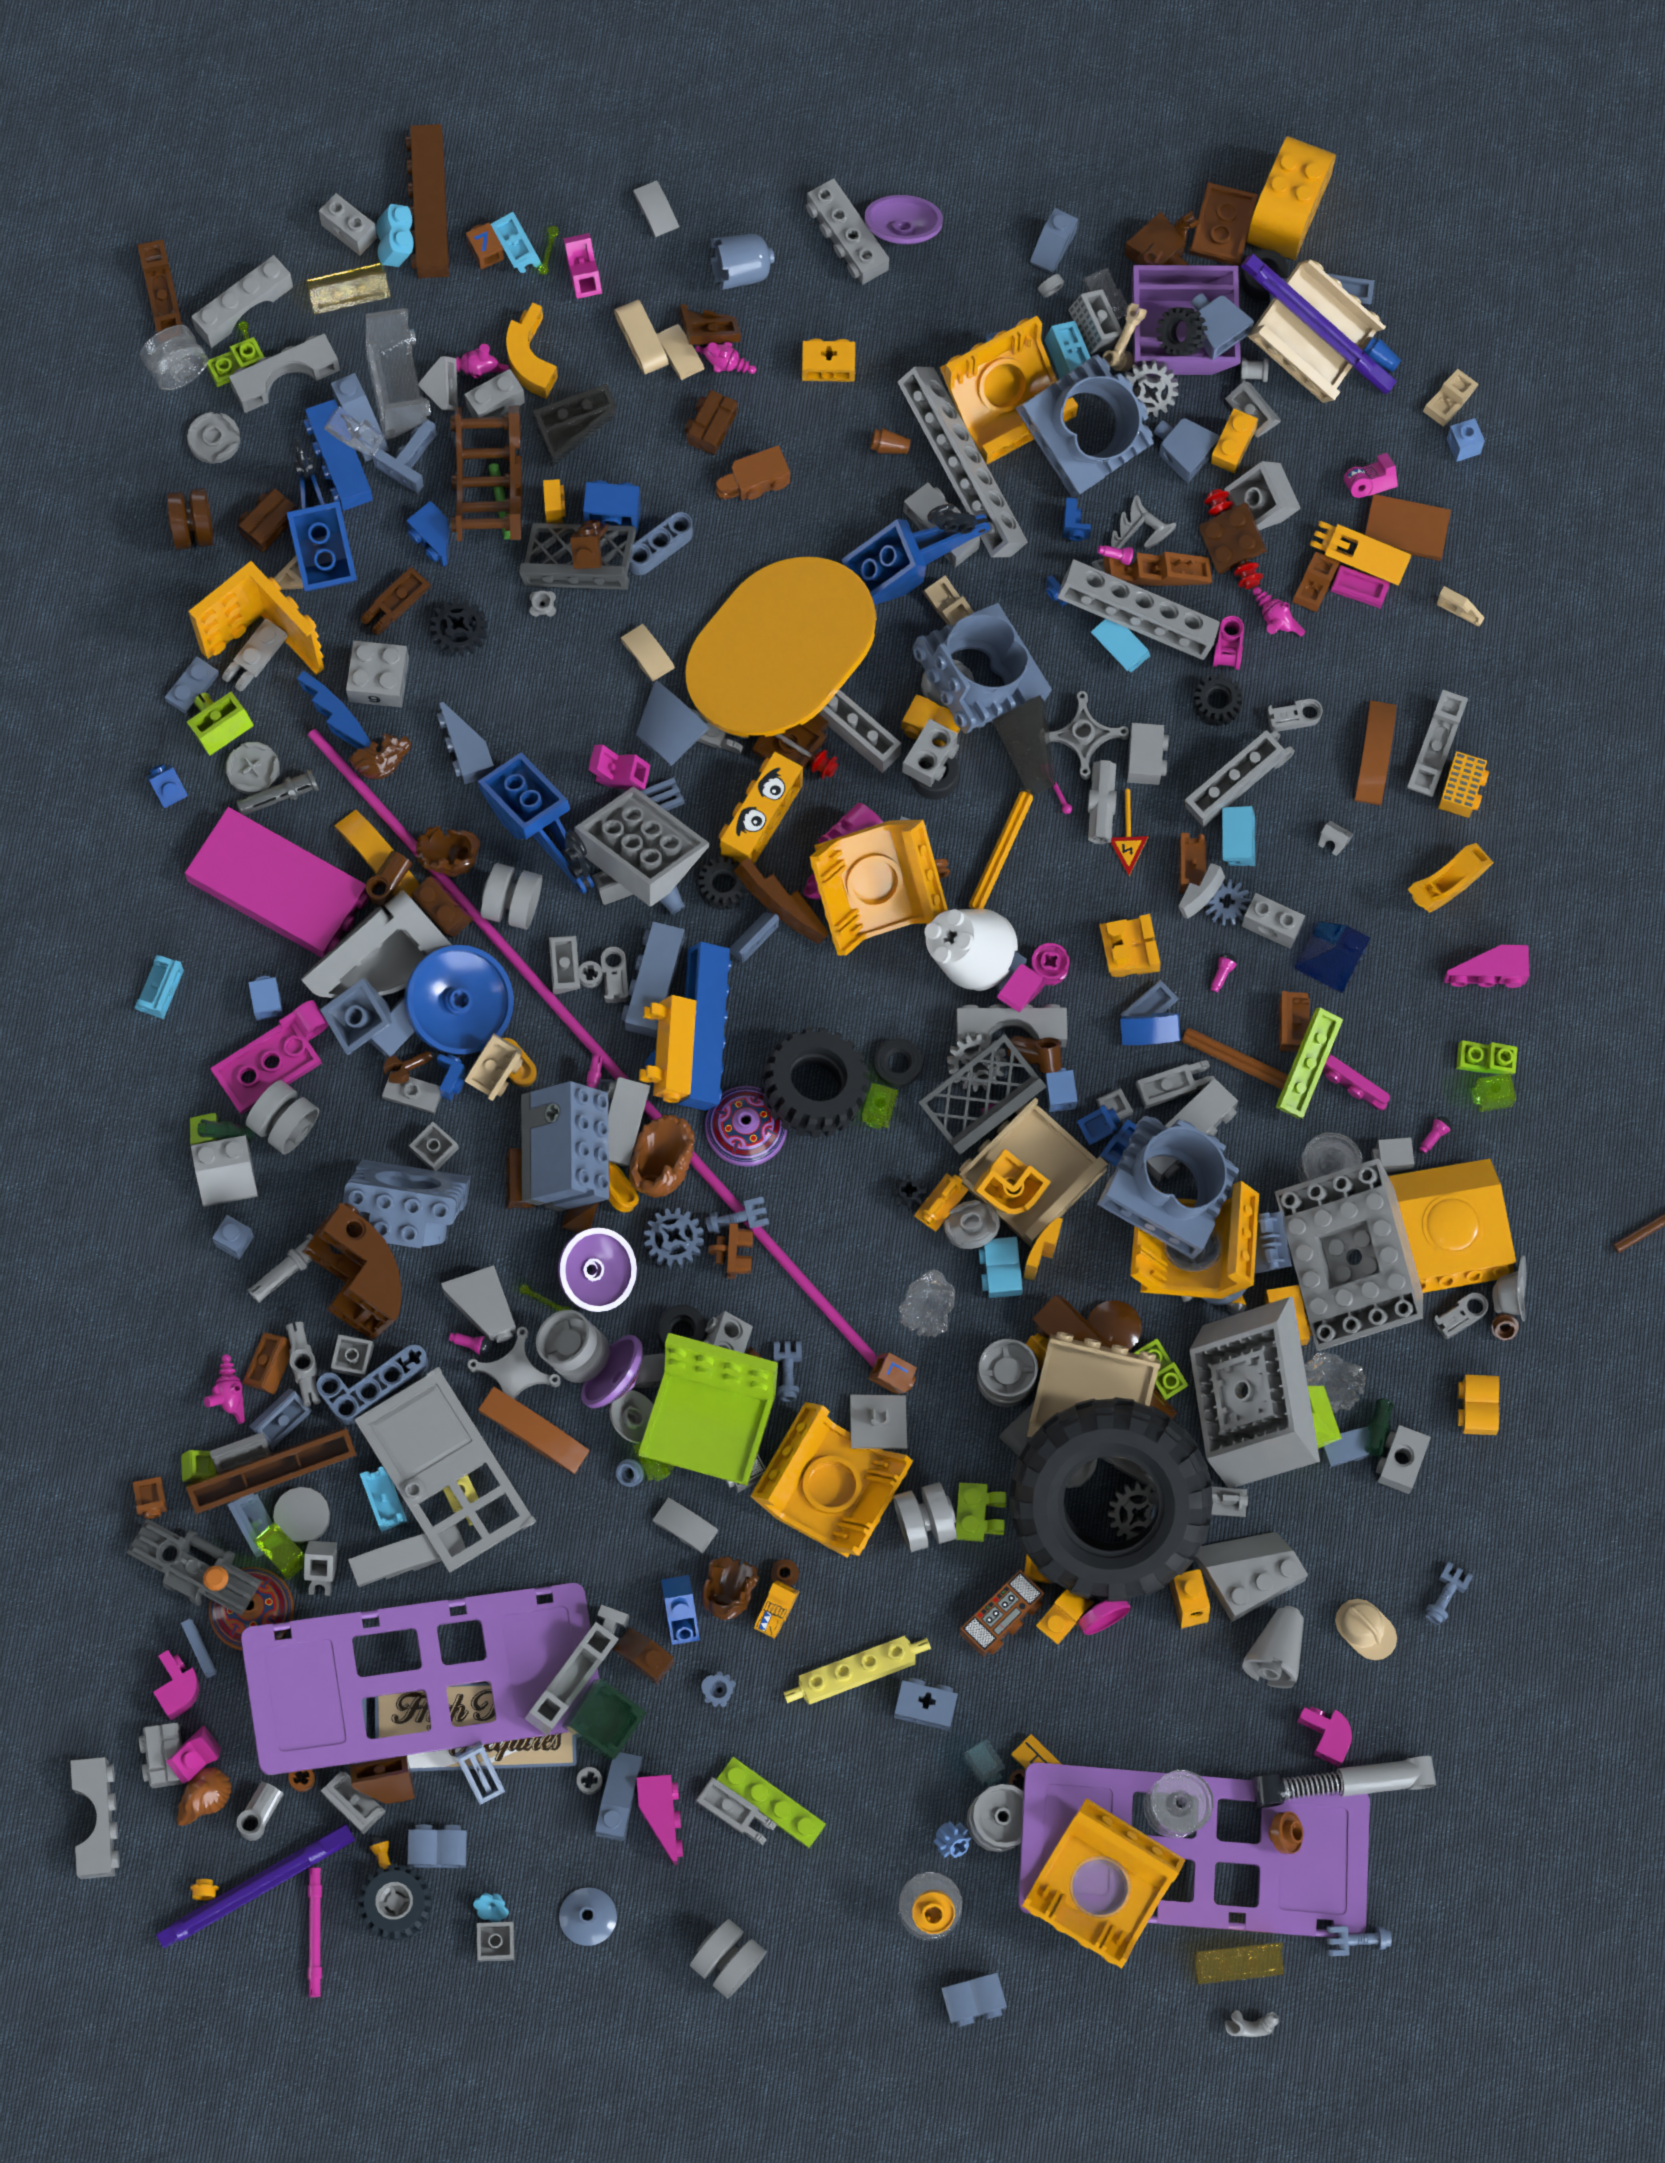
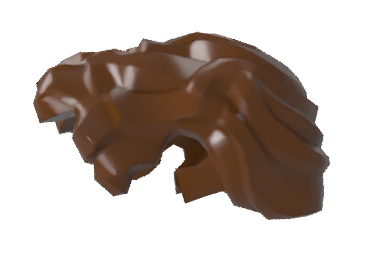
(383, 763)
(447, 853)
(728, 1587)

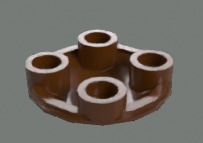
(1117, 1323)

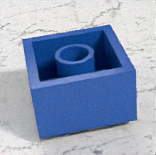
(612, 504)

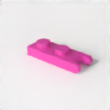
(1357, 1085)

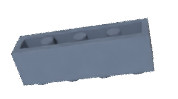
(655, 976)

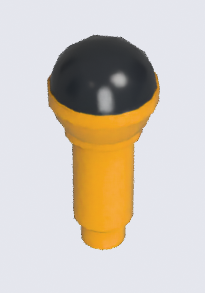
(379, 1846)

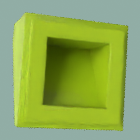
(194, 1121)
(197, 1465)

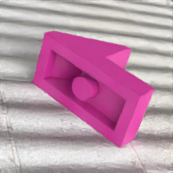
(1021, 988)
(194, 1755)

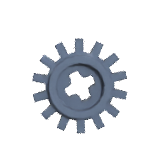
(1233, 910)

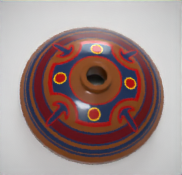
(271, 1606)

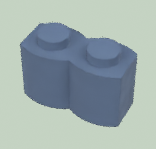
(437, 1847)
(973, 1999)

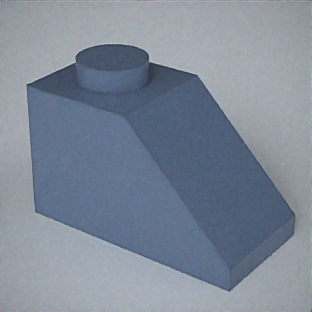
(1054, 240)

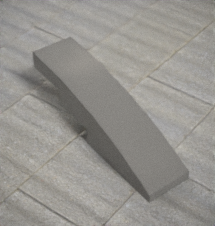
(403, 1556)

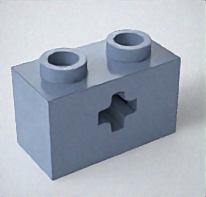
(936, 1715)

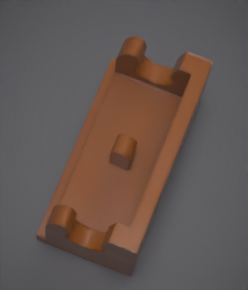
(1191, 861)
(1293, 1020)

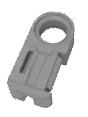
(1292, 716)
(615, 977)
(1459, 1317)

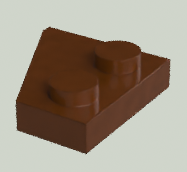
(709, 327)

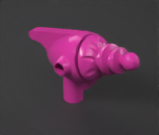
(725, 358)
(479, 362)
(1277, 614)
(227, 1391)

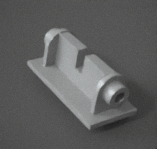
(1229, 1501)

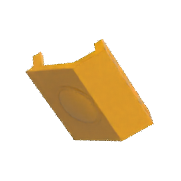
(995, 381)
(877, 881)
(1456, 1224)
(826, 1485)

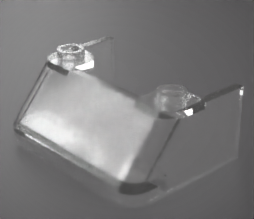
(393, 372)

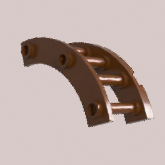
(510, 481)

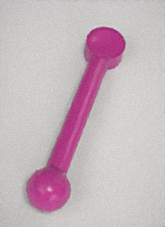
(1066, 808)

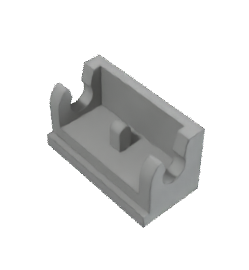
(353, 1804)

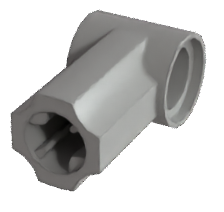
(260, 1809)

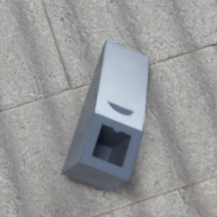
(470, 750)

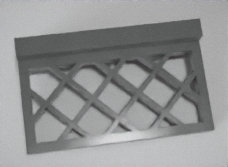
(564, 575)
(998, 1112)

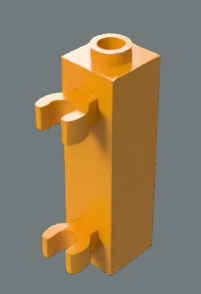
(673, 1048)

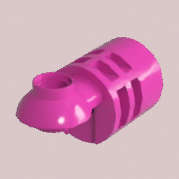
(854, 820)

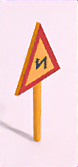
(1128, 847)

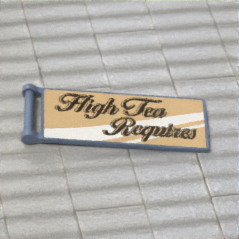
(468, 1706)

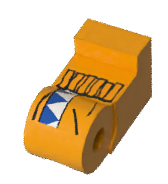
(776, 1609)

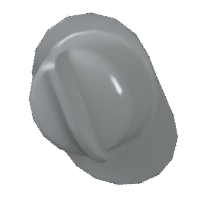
(1510, 1292)

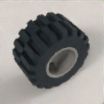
(395, 1903)

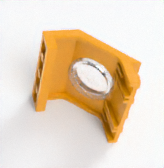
(1217, 1271)
(1103, 1882)

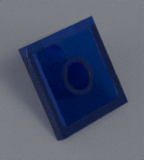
(1333, 954)

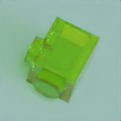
(1494, 1092)
(879, 1106)
(652, 1468)

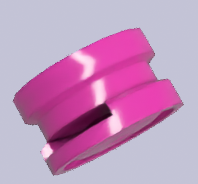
(1051, 963)

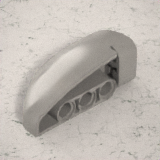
(379, 950)

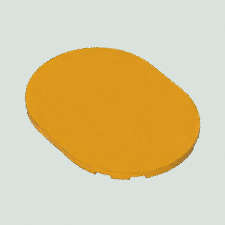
(781, 646)

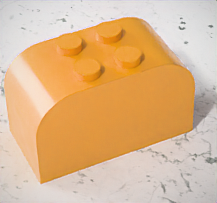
(1290, 197)

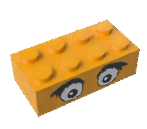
(762, 809)

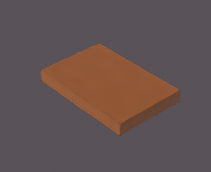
(1223, 224)
(1408, 526)

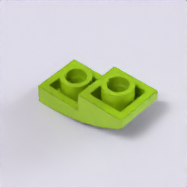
(240, 356)
(1484, 1058)
(1169, 1378)

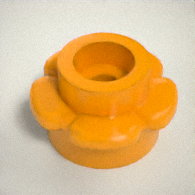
(204, 1890)

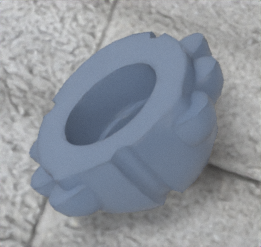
(710, 1689)

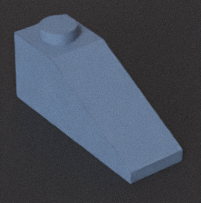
(353, 400)
(618, 1797)

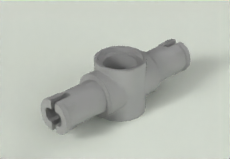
(304, 1377)

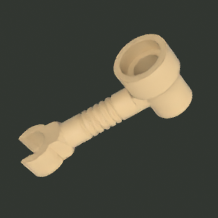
(1119, 358)

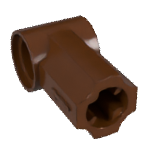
(388, 876)
(1041, 1052)

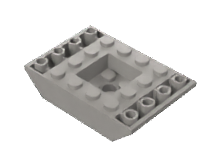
(1323, 1227)
(1274, 1423)

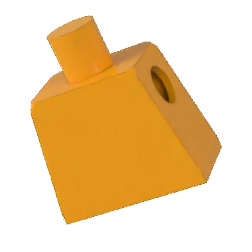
(1190, 1597)

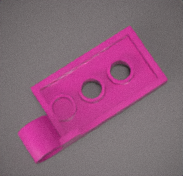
(286, 1042)

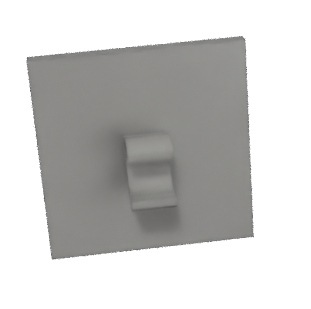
(878, 1421)

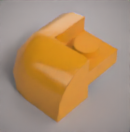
(1011, 1184)

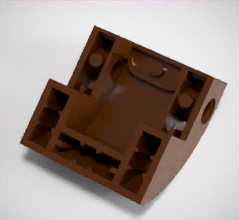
(366, 1266)

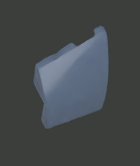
(669, 725)

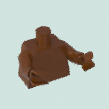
(1161, 242)

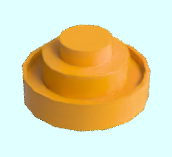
(933, 1911)

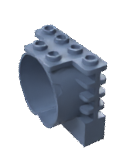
(1045, 422)
(1009, 658)
(407, 1202)
(1160, 1214)

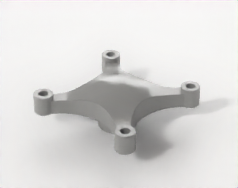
(1086, 734)
(514, 1370)

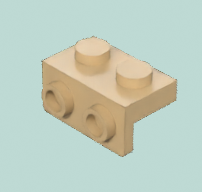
(494, 1066)

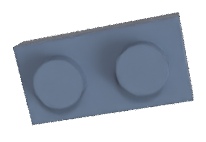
(191, 684)

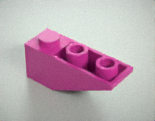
(1497, 966)
(657, 1808)

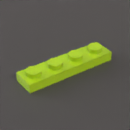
(1309, 1063)
(772, 1802)

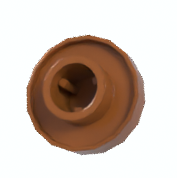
(1286, 1832)

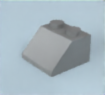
(1266, 493)
(224, 1170)

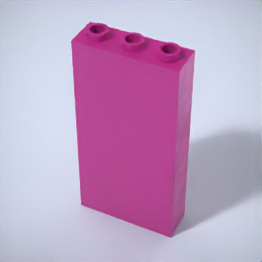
(277, 883)

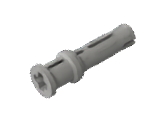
(295, 1261)

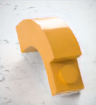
(528, 369)
(1451, 879)

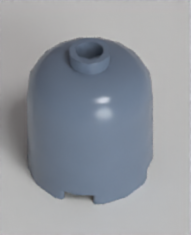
(740, 260)

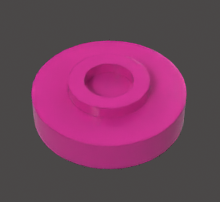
(1103, 1616)

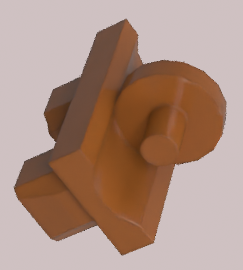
(737, 1238)

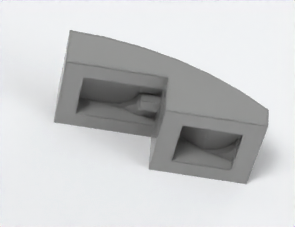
(656, 208)
(1198, 896)
(685, 1525)

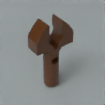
(403, 1067)

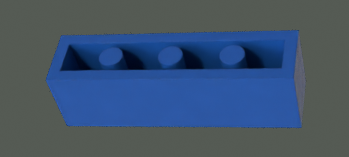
(339, 459)

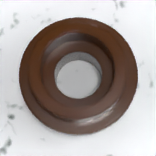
(1507, 1332)
(785, 1564)

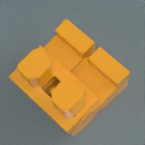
(1130, 946)

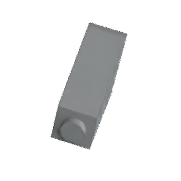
(482, 1303)

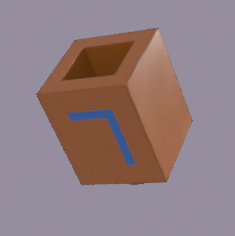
(893, 1373)

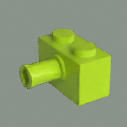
(218, 721)

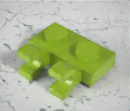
(972, 1512)

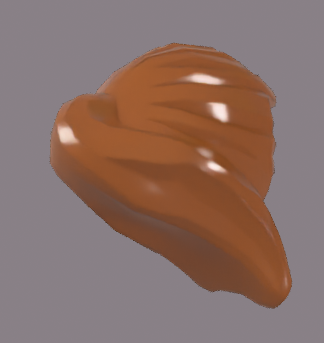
(204, 1795)

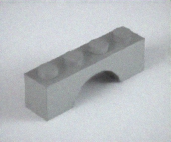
(262, 284)
(312, 358)
(1039, 1022)
(571, 1678)
(96, 1855)

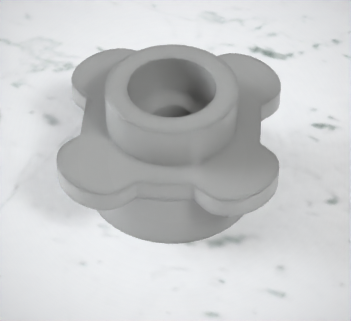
(542, 596)

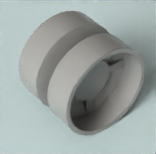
(503, 894)
(282, 1117)
(572, 1346)
(1007, 1372)
(933, 1514)
(721, 1953)

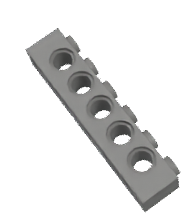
(1138, 609)

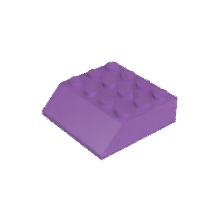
(1175, 286)

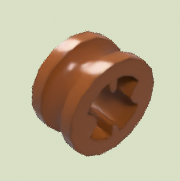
(941, 865)
(299, 1786)

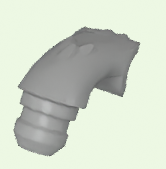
(1261, 2027)

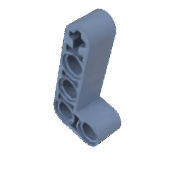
(374, 1380)

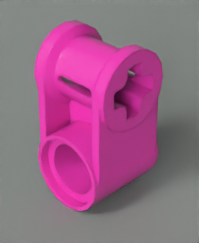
(1229, 647)

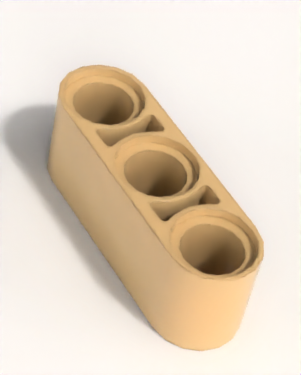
(641, 337)

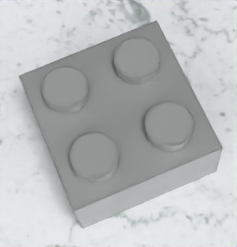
(433, 1147)
(352, 1356)
(495, 1941)

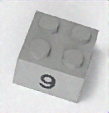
(377, 674)

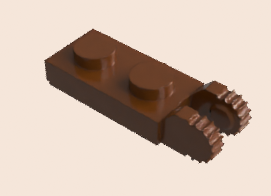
(396, 599)

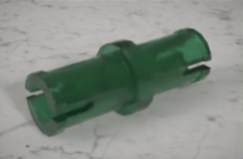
(223, 1130)
(1379, 1427)

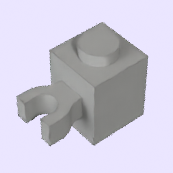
(320, 1565)

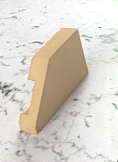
(290, 576)
(1459, 606)

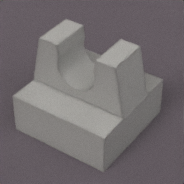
(1337, 834)
(612, 1618)

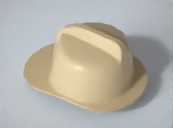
(1366, 1629)

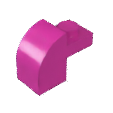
(582, 266)
(618, 770)
(182, 1691)
(1335, 1734)

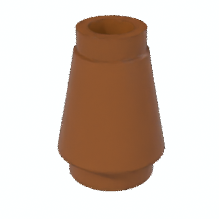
(888, 442)

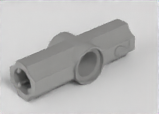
(1102, 802)

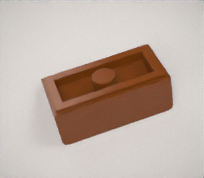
(268, 1363)

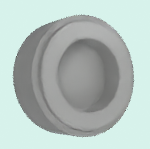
(1051, 285)

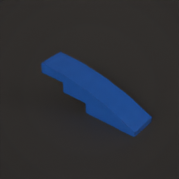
(340, 719)

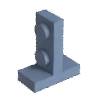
(406, 457)

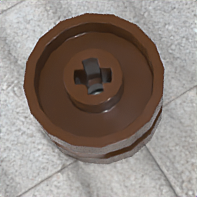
(190, 519)

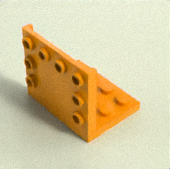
(242, 601)

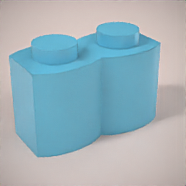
(394, 235)
(1002, 1268)

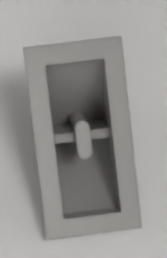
(441, 383)

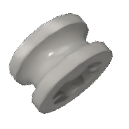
(597, 971)
(594, 1787)

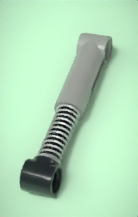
(1408, 1774)

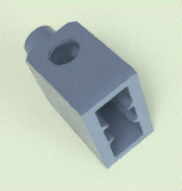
(1224, 323)
(1186, 446)

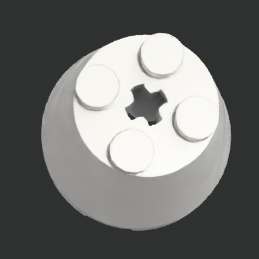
(972, 946)

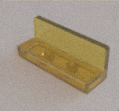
(348, 288)
(1239, 1963)

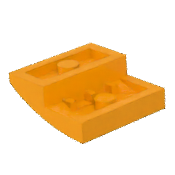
(1044, 1247)

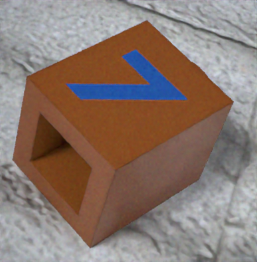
(484, 245)

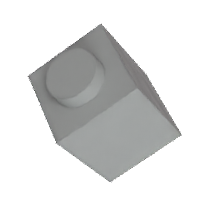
(1394, 1154)

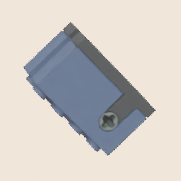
(565, 1146)

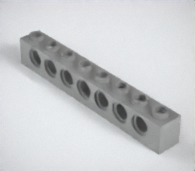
(961, 459)

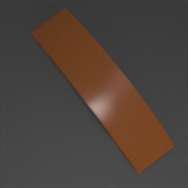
(1376, 753)

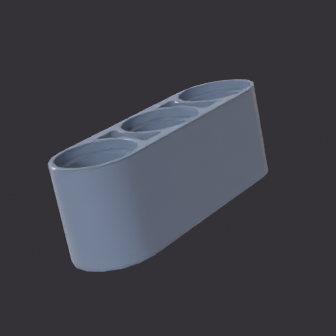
(663, 532)

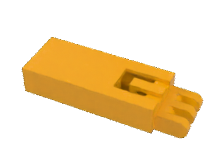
(1369, 555)

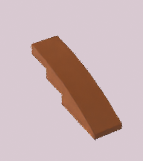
(1162, 570)
(534, 1430)

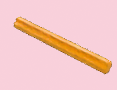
(1001, 850)

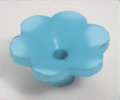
(491, 1907)

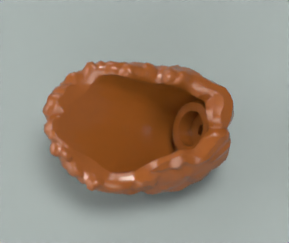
(661, 1156)

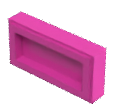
(1360, 586)

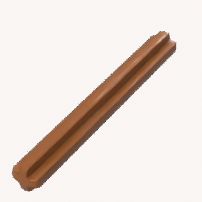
(1234, 1058)

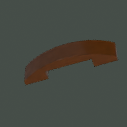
(159, 284)

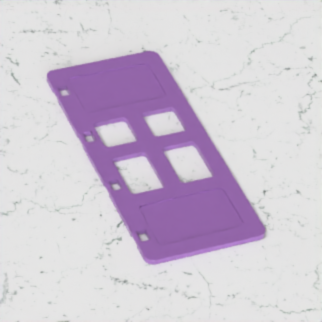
(311, 1697)
(1293, 1889)

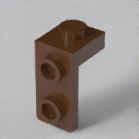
(586, 545)

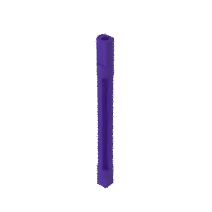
(1318, 323)
(256, 1886)

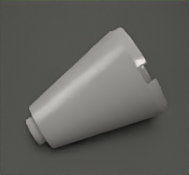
(1277, 1650)

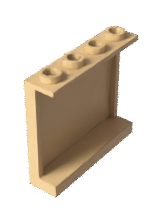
(1301, 349)
(1051, 1151)
(1086, 1371)

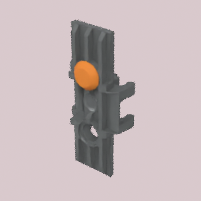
(190, 1576)

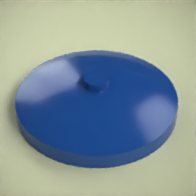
(458, 999)

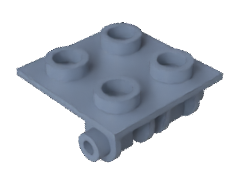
(1271, 1243)

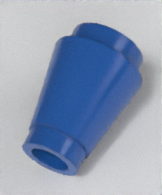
(1382, 354)

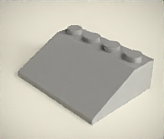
(640, 845)

